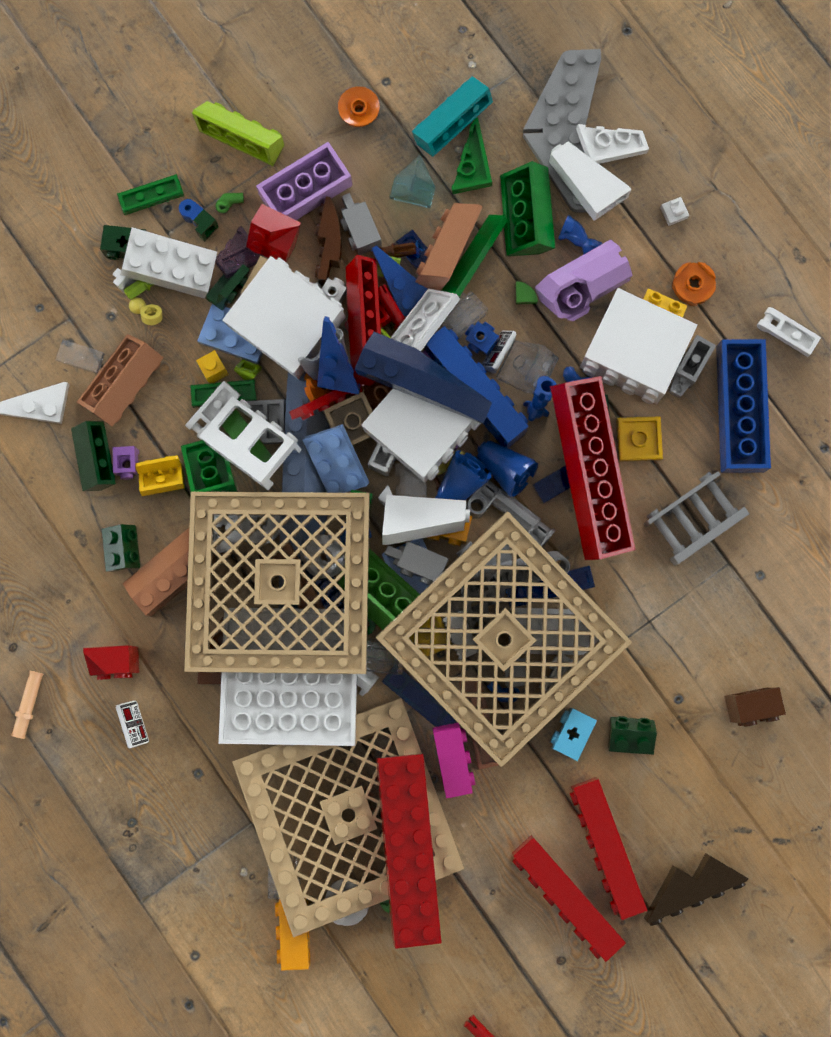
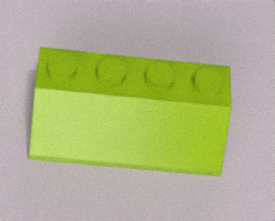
(238, 132)

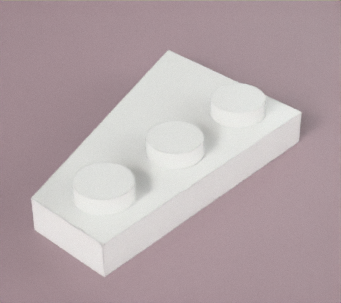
(611, 145)

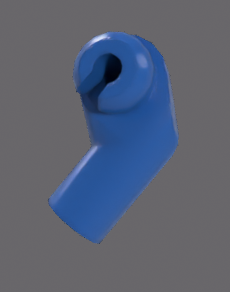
(570, 374)
(502, 690)

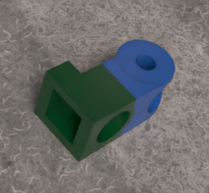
(195, 214)

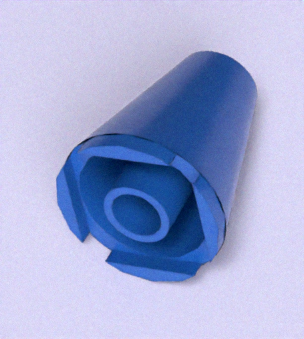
(507, 466)
(463, 477)

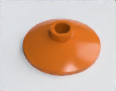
(358, 98)

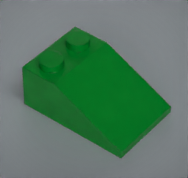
(207, 469)

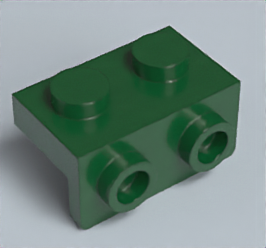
(226, 289)
(120, 547)
(632, 735)

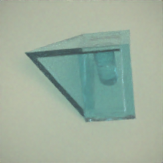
(414, 184)

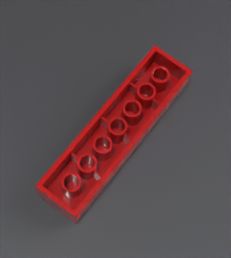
(592, 468)
(408, 851)

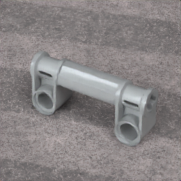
(492, 495)

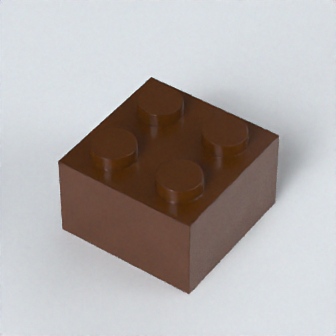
(755, 705)

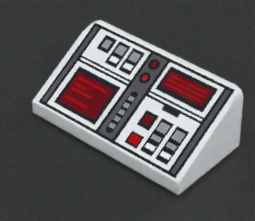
(497, 355)
(132, 724)

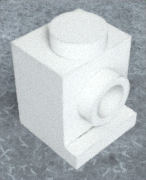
(336, 285)

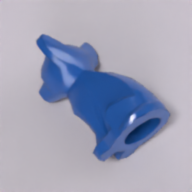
(574, 232)
(541, 397)

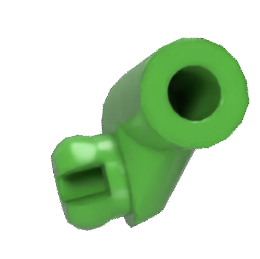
(227, 200)

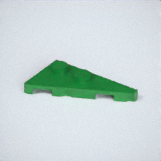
(473, 169)

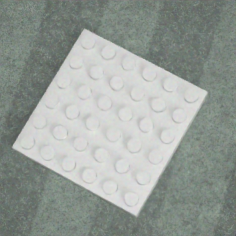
(287, 705)

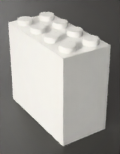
(283, 315)
(638, 347)
(417, 432)

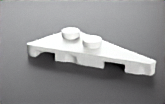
(40, 405)

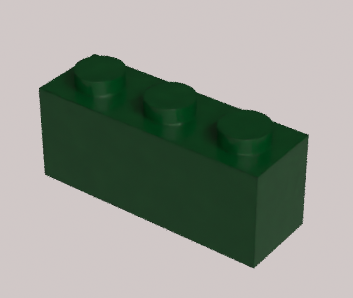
(93, 456)

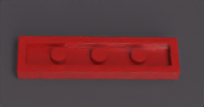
(320, 403)

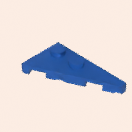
(399, 281)
(334, 367)

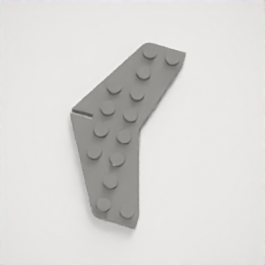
(559, 111)

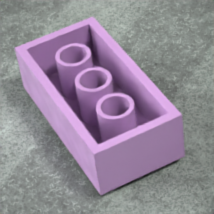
(306, 183)

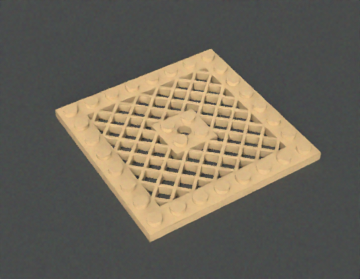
(200, 590)
(549, 702)
(364, 895)

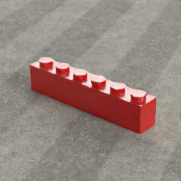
(362, 307)
(608, 848)
(568, 898)

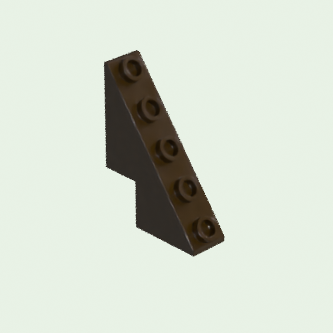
(683, 890)

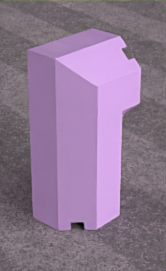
(583, 281)

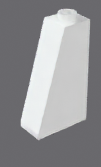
(588, 181)
(421, 517)

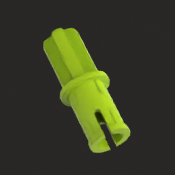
(136, 289)

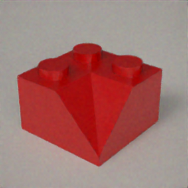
(273, 233)
(112, 660)

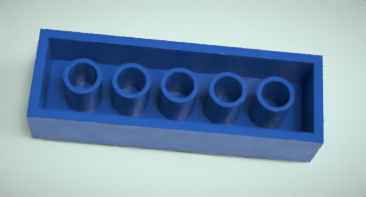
(743, 406)
(502, 419)

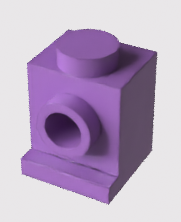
(120, 457)

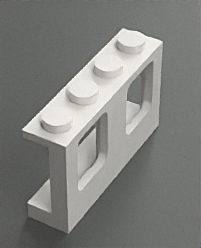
(238, 450)

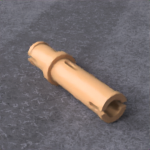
(26, 707)

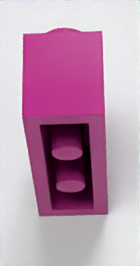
(453, 760)

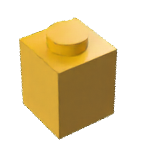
(212, 367)

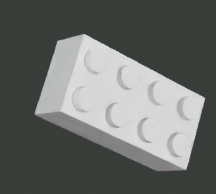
(168, 263)

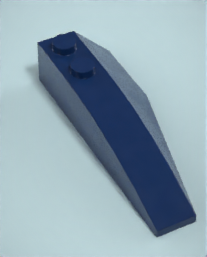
(419, 376)

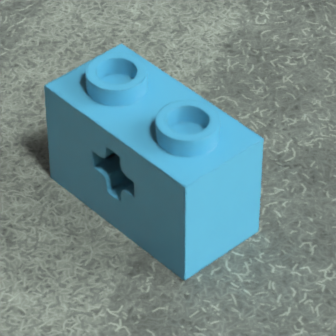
(583, 727)

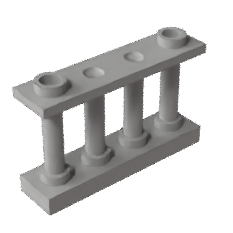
(698, 539)

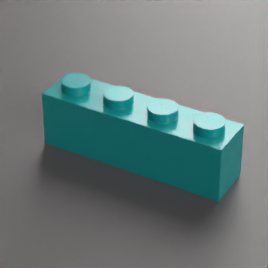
(452, 116)

